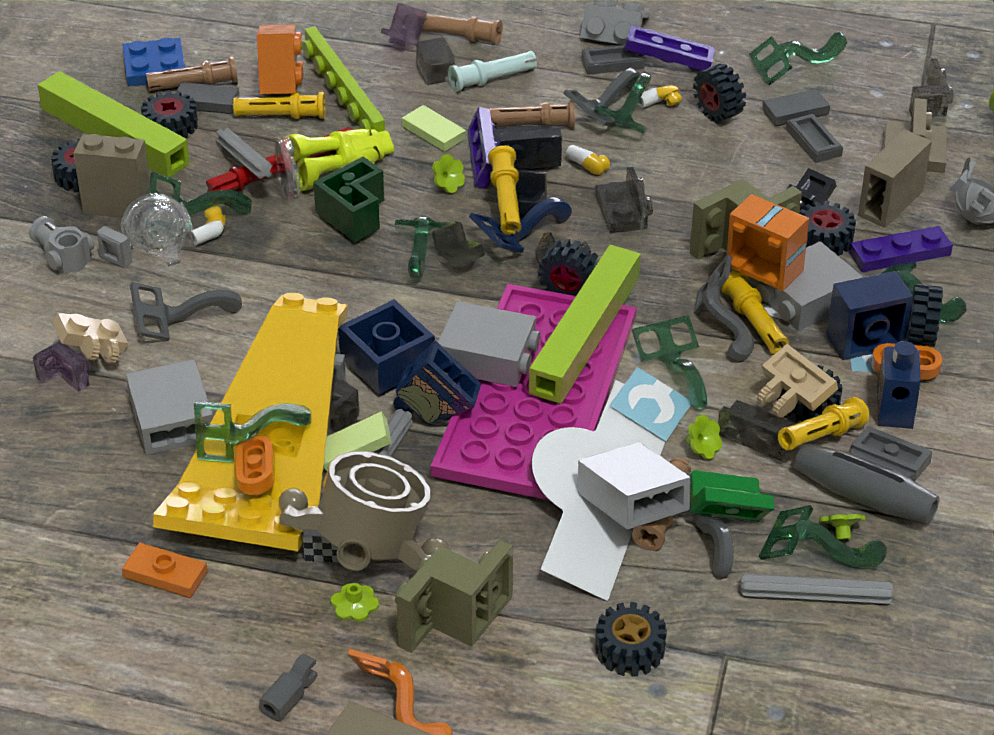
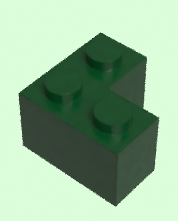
(351, 198)

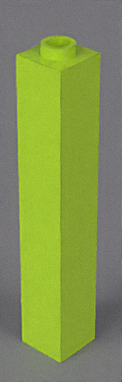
(103, 116)
(584, 324)

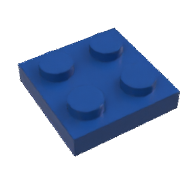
(151, 57)

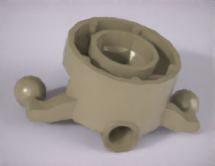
(368, 504)

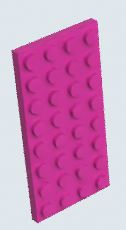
(498, 435)

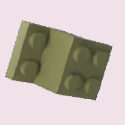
(713, 212)
(454, 595)

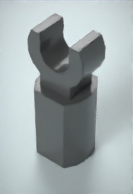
(288, 688)

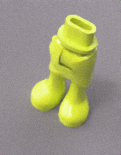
(348, 146)

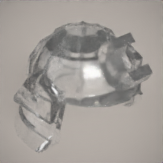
(157, 226)

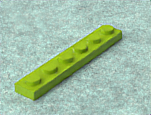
(341, 81)

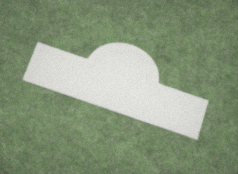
(587, 540)

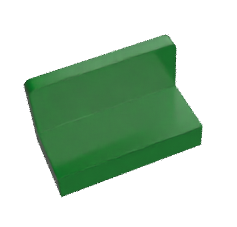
(728, 496)

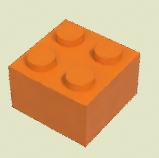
(278, 59)

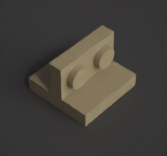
(922, 126)

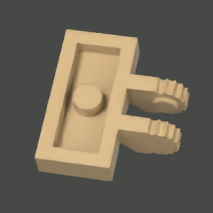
(91, 336)
(799, 378)

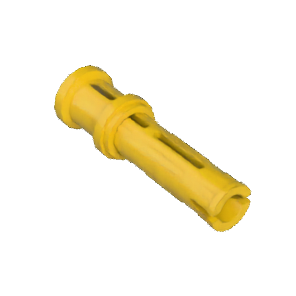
(295, 105)
(505, 178)
(748, 302)
(833, 421)

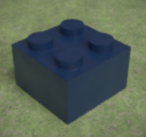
(868, 314)
(383, 344)

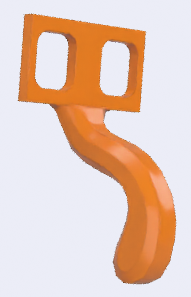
(405, 689)

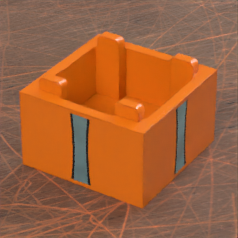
(767, 242)

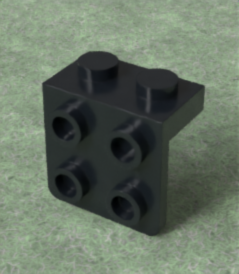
(534, 145)

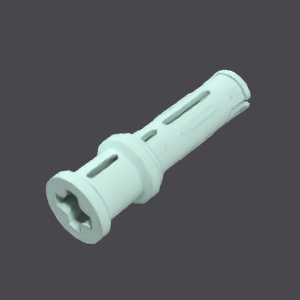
(481, 72)

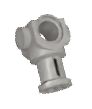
(65, 247)

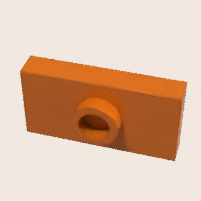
(165, 569)

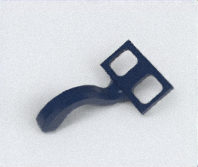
(552, 206)

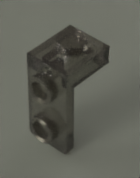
(937, 92)

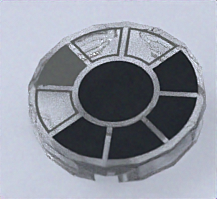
(287, 168)

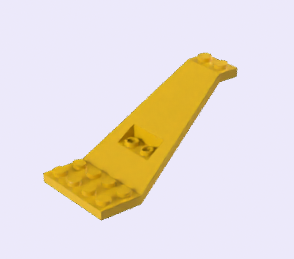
(285, 364)

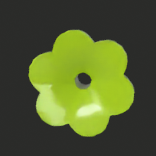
(448, 173)
(704, 437)
(842, 523)
(354, 602)

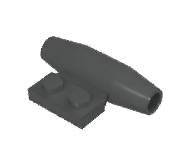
(874, 473)

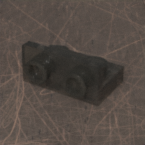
(624, 203)
(753, 428)

